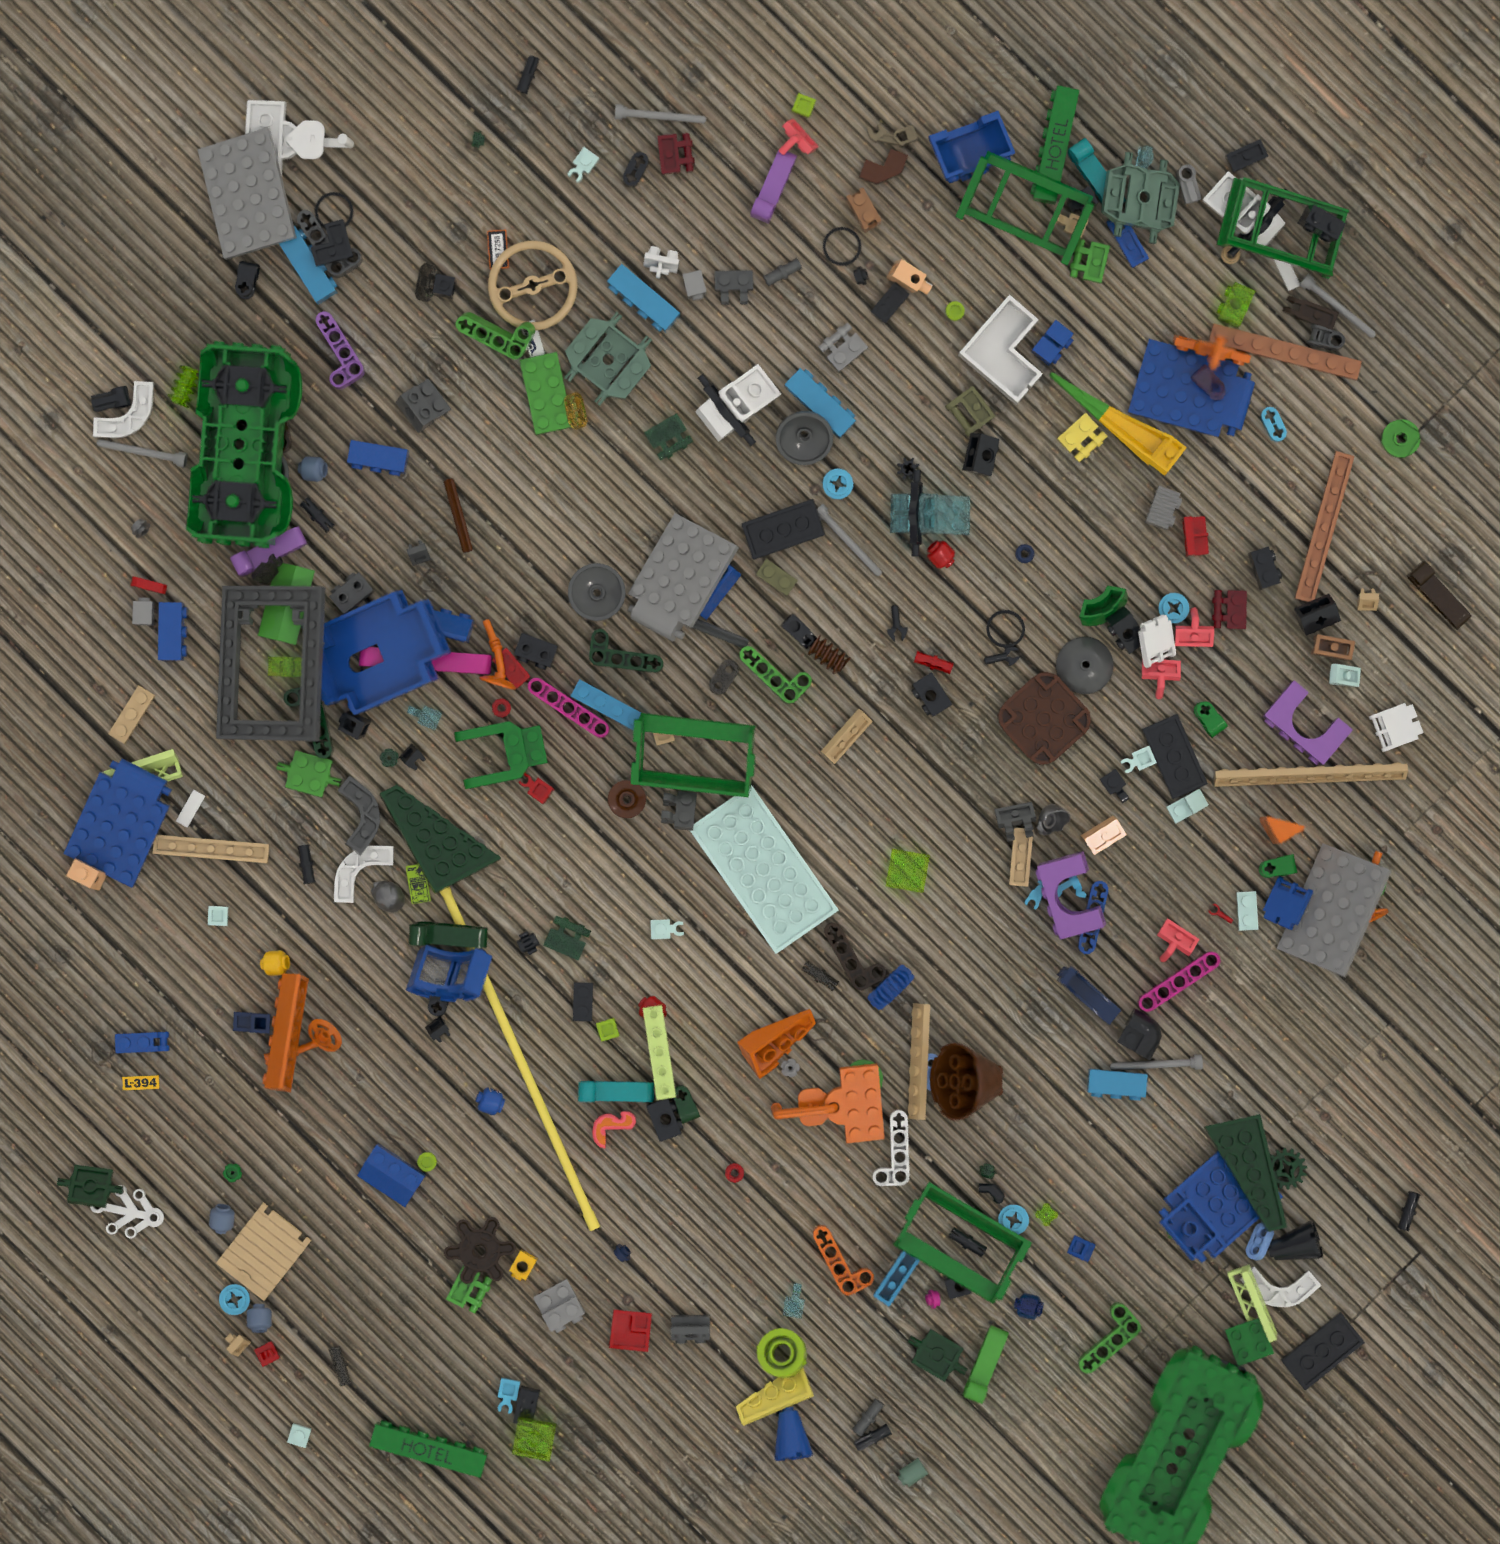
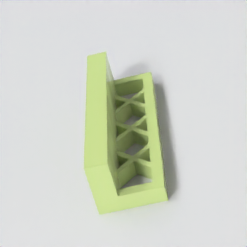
(156, 763)
(1256, 1299)

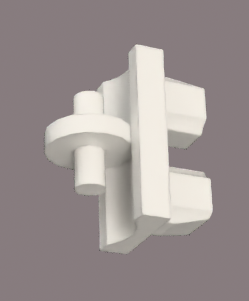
(661, 264)

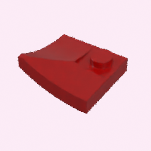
(630, 1330)

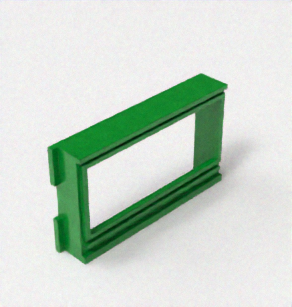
(692, 728)
(949, 1266)

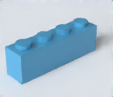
(303, 261)
(644, 298)
(816, 400)
(605, 704)

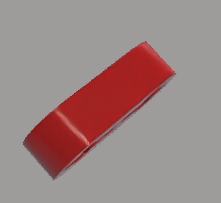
(148, 585)

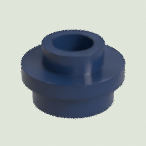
(1029, 549)
(622, 1253)

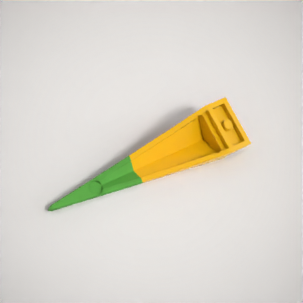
(1145, 441)

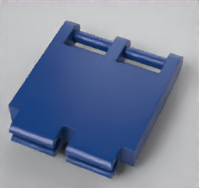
(1286, 904)

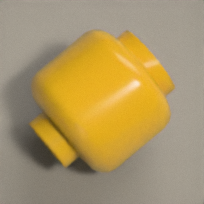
(275, 963)

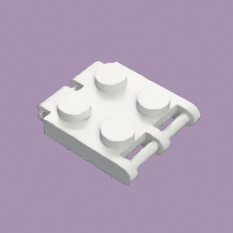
(1155, 639)
(1396, 726)

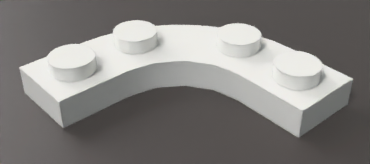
(135, 417)
(352, 865)
(1289, 1295)

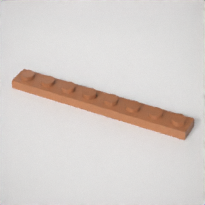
(1287, 352)
(1324, 527)

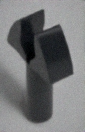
(896, 624)
(1003, 656)

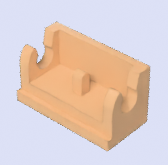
(1103, 835)

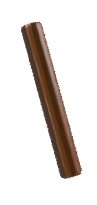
(458, 515)

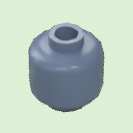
(312, 468)
(221, 1218)
(259, 1318)

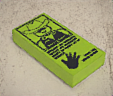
(417, 884)

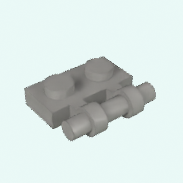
(847, 351)

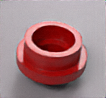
(495, 708)
(739, 1177)

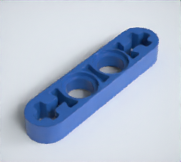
(1102, 895)

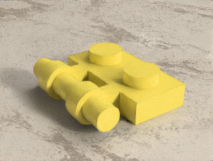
(1077, 433)

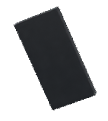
(783, 529)
(1174, 756)
(1322, 1351)

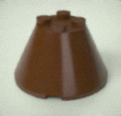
(963, 1081)

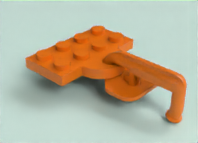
(1215, 351)
(857, 1100)

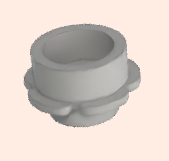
(795, 1068)

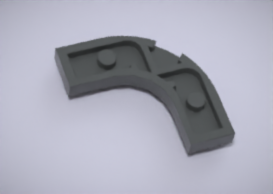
(368, 811)

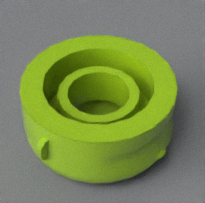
(770, 1342)

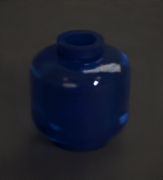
(1029, 1306)

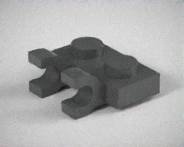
(734, 281)
(685, 810)
(1016, 815)

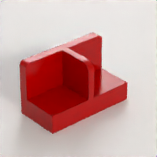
(1195, 536)

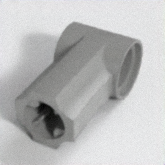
(1188, 186)

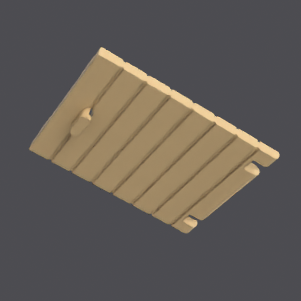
(263, 1250)

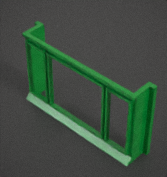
(1039, 179)
(1227, 238)

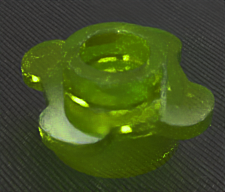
(1051, 1214)

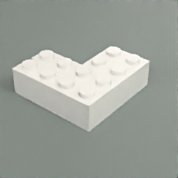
(994, 352)

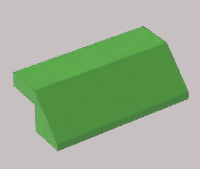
(277, 620)

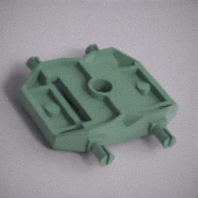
(1161, 201)
(613, 344)

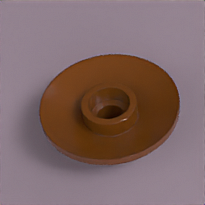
(623, 809)

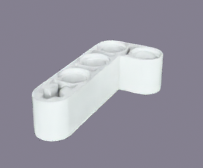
(896, 1147)

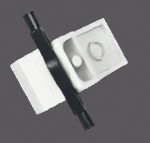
(1271, 222)
(736, 403)

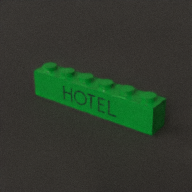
(1056, 141)
(428, 1449)

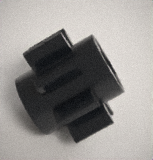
(905, 464)
(528, 943)

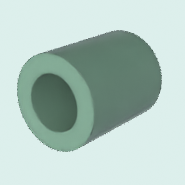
(912, 1472)

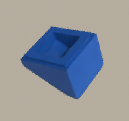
(1081, 1248)

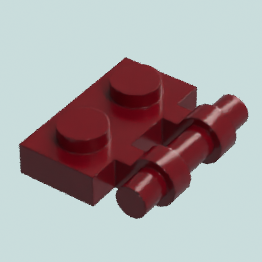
(669, 154)
(1236, 609)

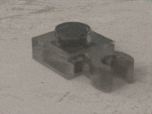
(267, 571)

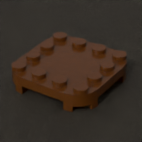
(1044, 718)

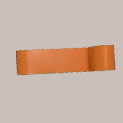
(839, 1259)

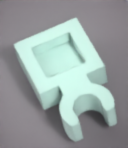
(584, 163)
(1142, 759)
(661, 929)

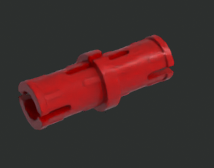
(933, 662)

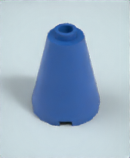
(791, 1437)

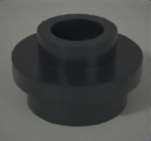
(861, 275)

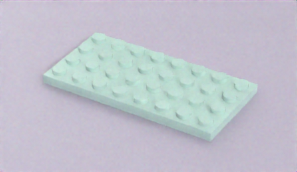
(763, 869)

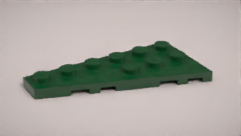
(1247, 1156)

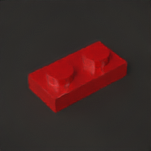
(513, 669)

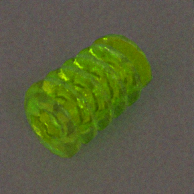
(184, 386)

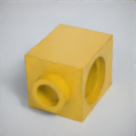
(526, 1257)

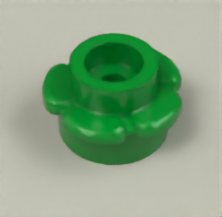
(237, 1173)

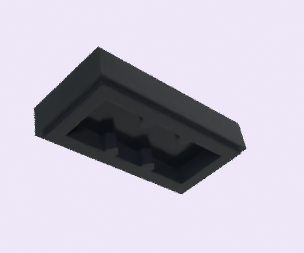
(890, 303)
(526, 1403)

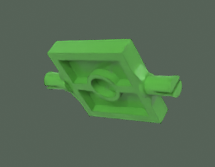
(308, 774)

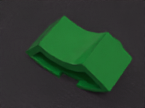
(1098, 609)

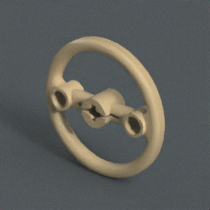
(570, 278)

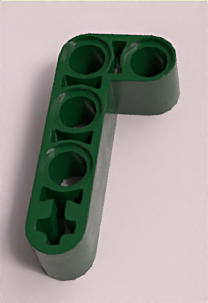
(626, 656)
(323, 722)
(426, 933)

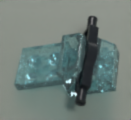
(928, 514)

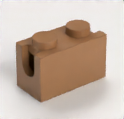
(863, 210)
(1333, 647)

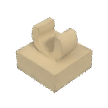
(1368, 601)
(237, 1344)

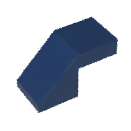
(251, 1022)

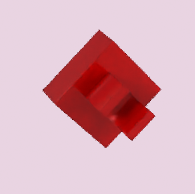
(267, 1353)

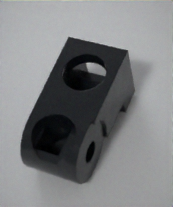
(799, 631)

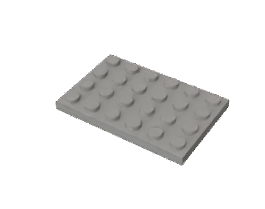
(246, 193)
(1338, 911)

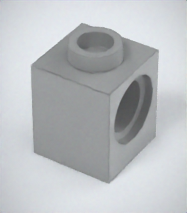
(694, 285)
(143, 612)

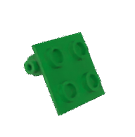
(1249, 1342)

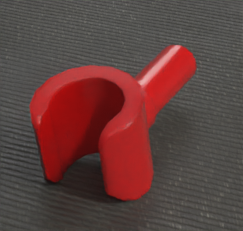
(1219, 913)

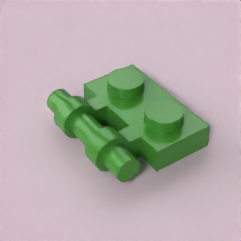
(1095, 262)
(461, 1292)

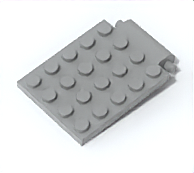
(679, 577)

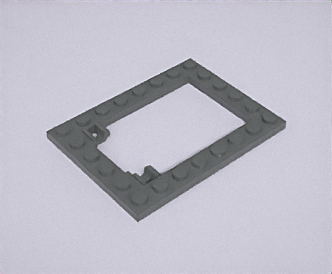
(246, 599)

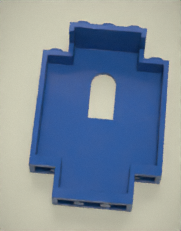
(407, 641)

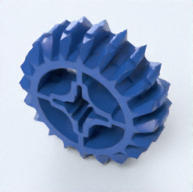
(891, 987)

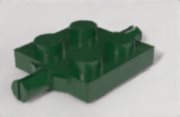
(90, 1186)
(937, 1355)

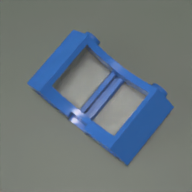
(449, 974)

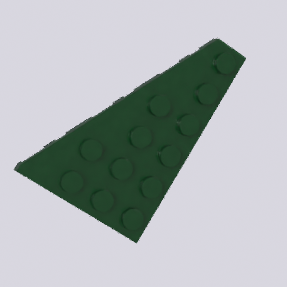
(437, 845)

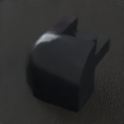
(1141, 1034)

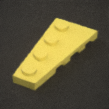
(775, 1397)

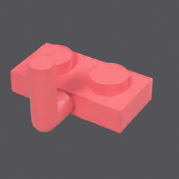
(797, 135)
(1194, 635)
(1162, 671)
(1177, 938)

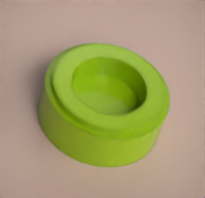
(955, 311)
(427, 1161)

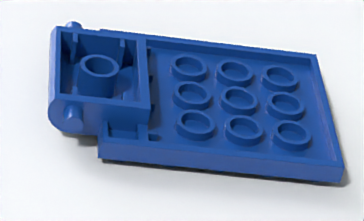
(1171, 397)
(120, 821)
(1207, 1210)

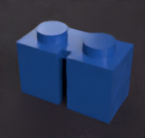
(1052, 343)

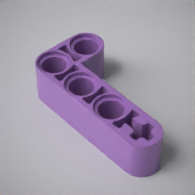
(773, 187)
(337, 347)
(247, 561)

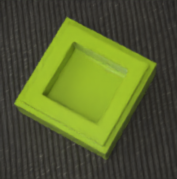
(803, 105)
(607, 1029)

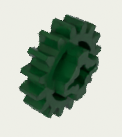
(1293, 1165)

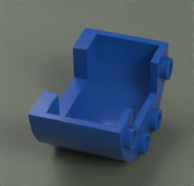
(962, 148)

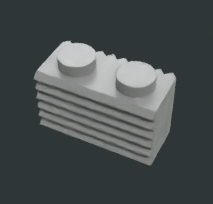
(1163, 507)

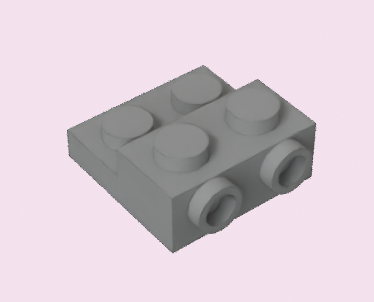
(559, 1306)

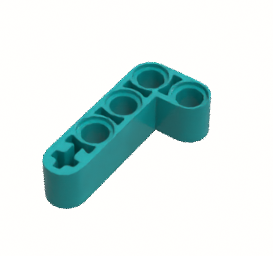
(1089, 166)
(615, 1091)

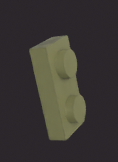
(776, 577)

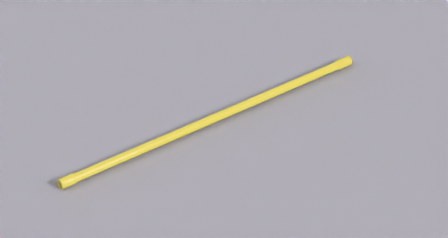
(588, 1213)

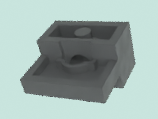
(422, 405)
(683, 1331)

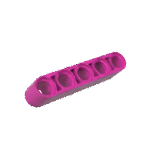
(562, 700)
(1187, 977)

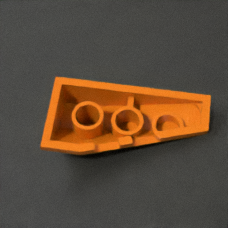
(768, 1044)

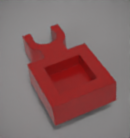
(538, 790)

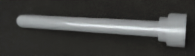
(622, 112)
(1309, 283)
(179, 459)
(824, 515)
(1195, 1062)

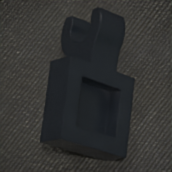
(1113, 784)

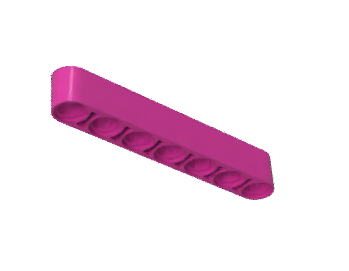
(451, 662)

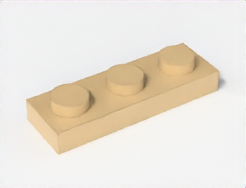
(131, 714)
(846, 736)
(1020, 858)

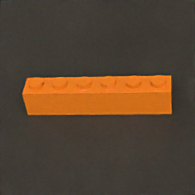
(286, 1032)

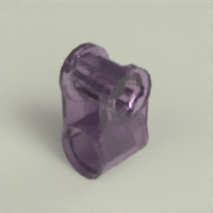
(1207, 380)

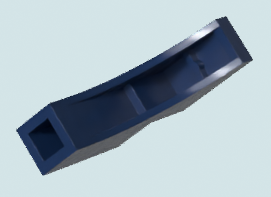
(1088, 994)

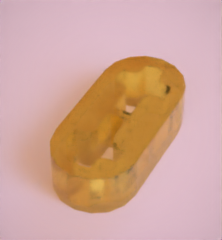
(575, 410)

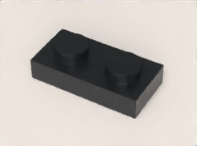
(1246, 156)
(583, 1001)

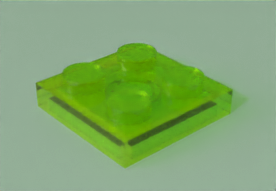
(907, 870)
(534, 1439)

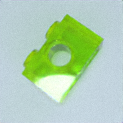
(1235, 316)
(284, 666)

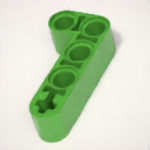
(493, 331)
(772, 672)
(1106, 1341)
(985, 1363)

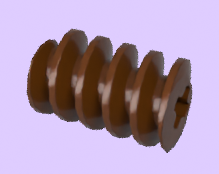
(828, 655)

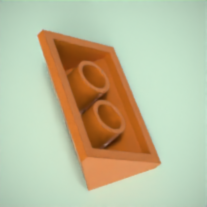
(1279, 830)

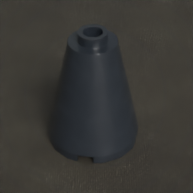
(1297, 1244)

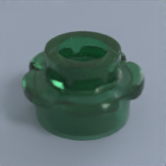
(478, 139)
(384, 757)
(987, 1171)

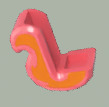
(610, 1121)

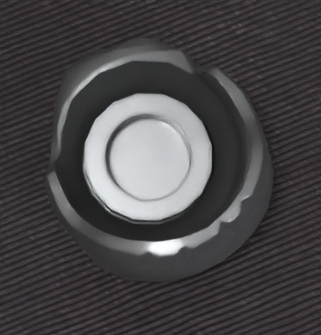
(1052, 819)
(388, 896)

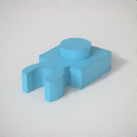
(508, 1391)

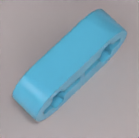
(1277, 422)

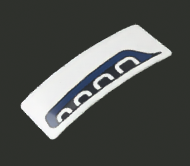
(535, 347)

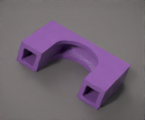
(1280, 716)
(1067, 922)

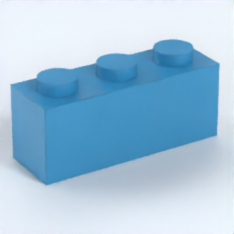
(1117, 1084)
(895, 1278)

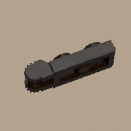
(1312, 313)

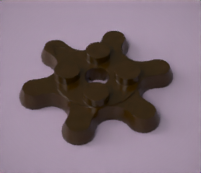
(493, 1250)

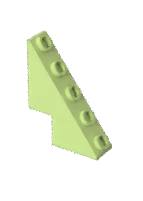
(659, 1052)

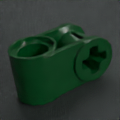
(686, 1107)

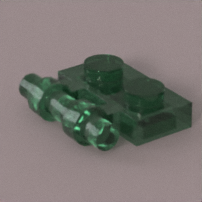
(666, 431)
(564, 943)

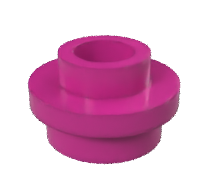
(933, 1299)

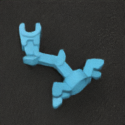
(1036, 894)

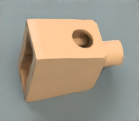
(901, 274)
(86, 874)

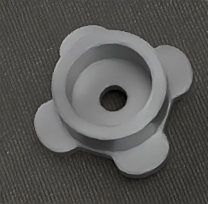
(140, 528)

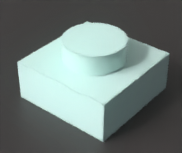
(218, 915)
(299, 1435)

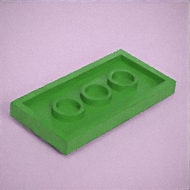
(545, 392)

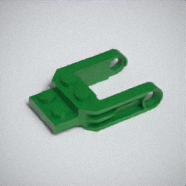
(522, 747)

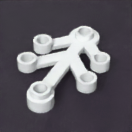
(131, 1212)

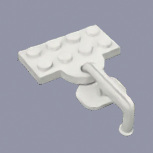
(305, 139)

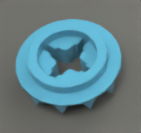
(846, 480)
(1174, 598)
(1021, 1214)
(226, 1295)

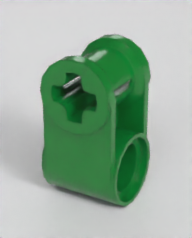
(1212, 721)
(1281, 866)

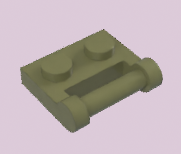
(975, 407)

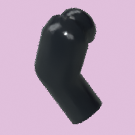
(993, 1190)

